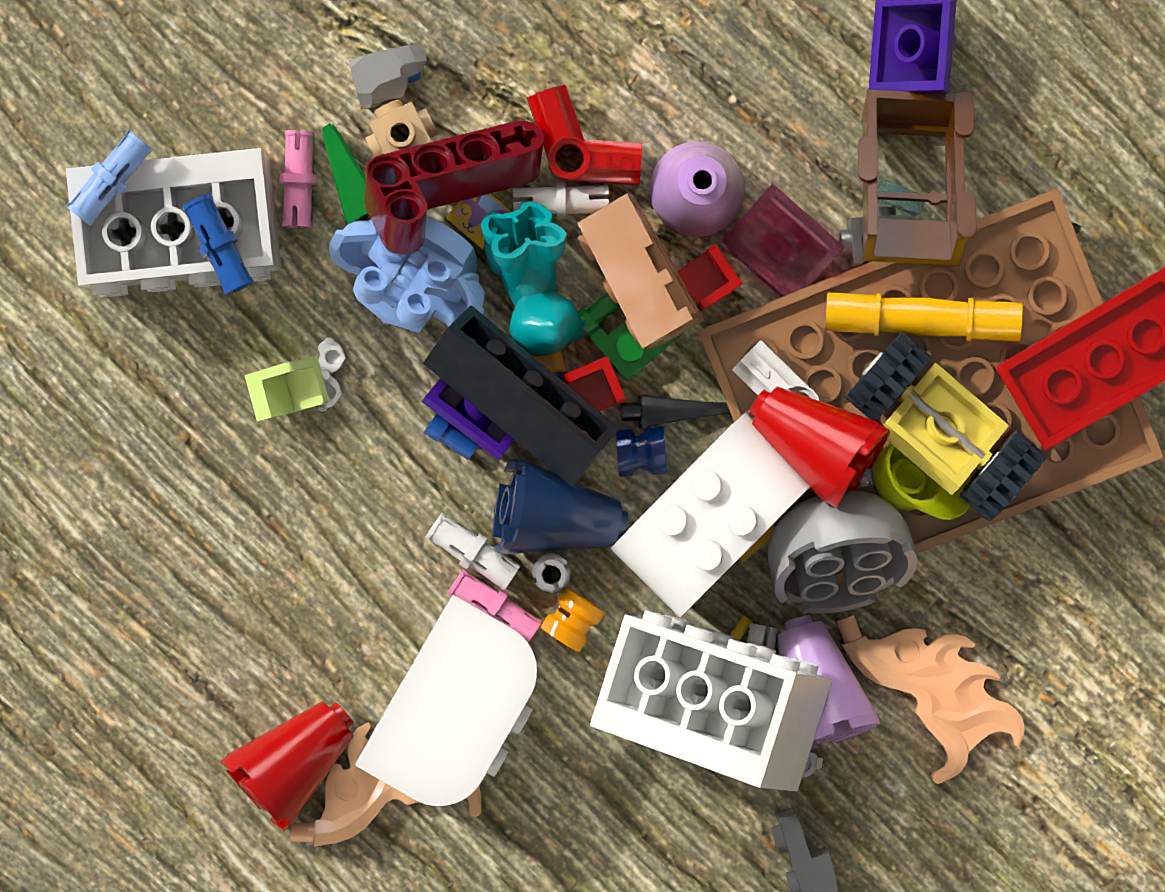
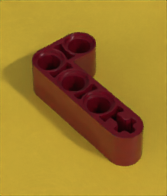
(443, 172)

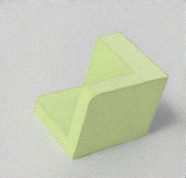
(287, 388)

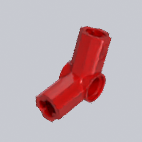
(602, 160)

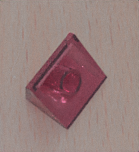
(781, 243)

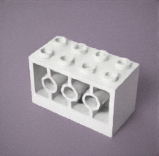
(150, 204)
(712, 700)

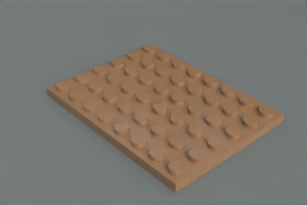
(1017, 257)

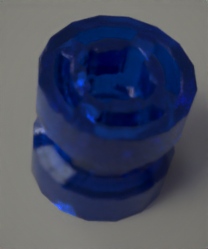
(641, 451)

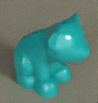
(524, 253)

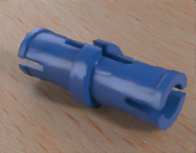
(217, 244)

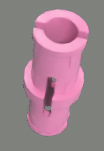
(298, 179)
(494, 604)

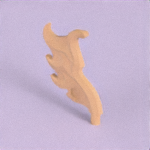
(944, 685)
(355, 800)

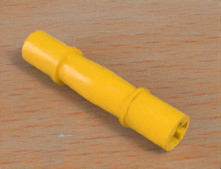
(924, 316)

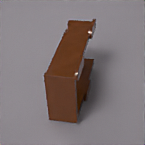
(913, 239)

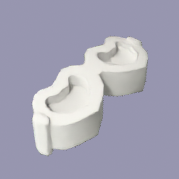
(330, 361)

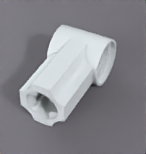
(766, 370)

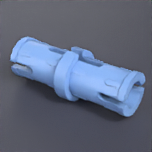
(109, 177)

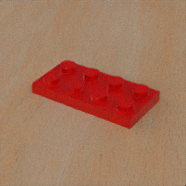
(1091, 363)

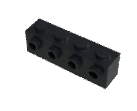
(518, 398)

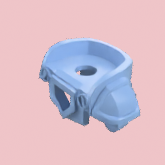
(427, 283)

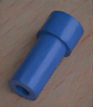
(441, 430)

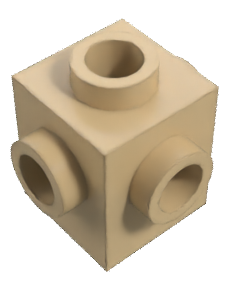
(396, 114)

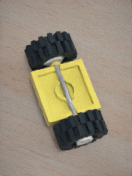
(945, 428)

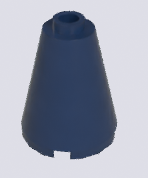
(549, 515)

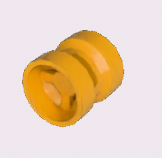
(572, 619)

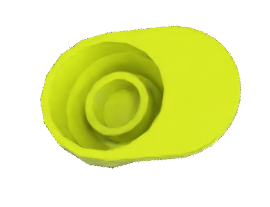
(910, 488)

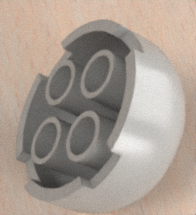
(817, 540)

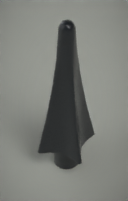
(660, 410)

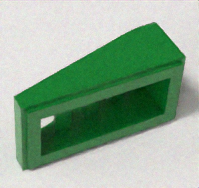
(346, 173)

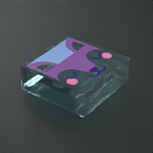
(910, 207)

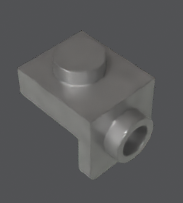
(853, 235)

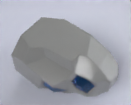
(387, 74)

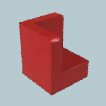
(709, 278)
(596, 384)

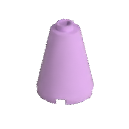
(685, 206)
(847, 706)

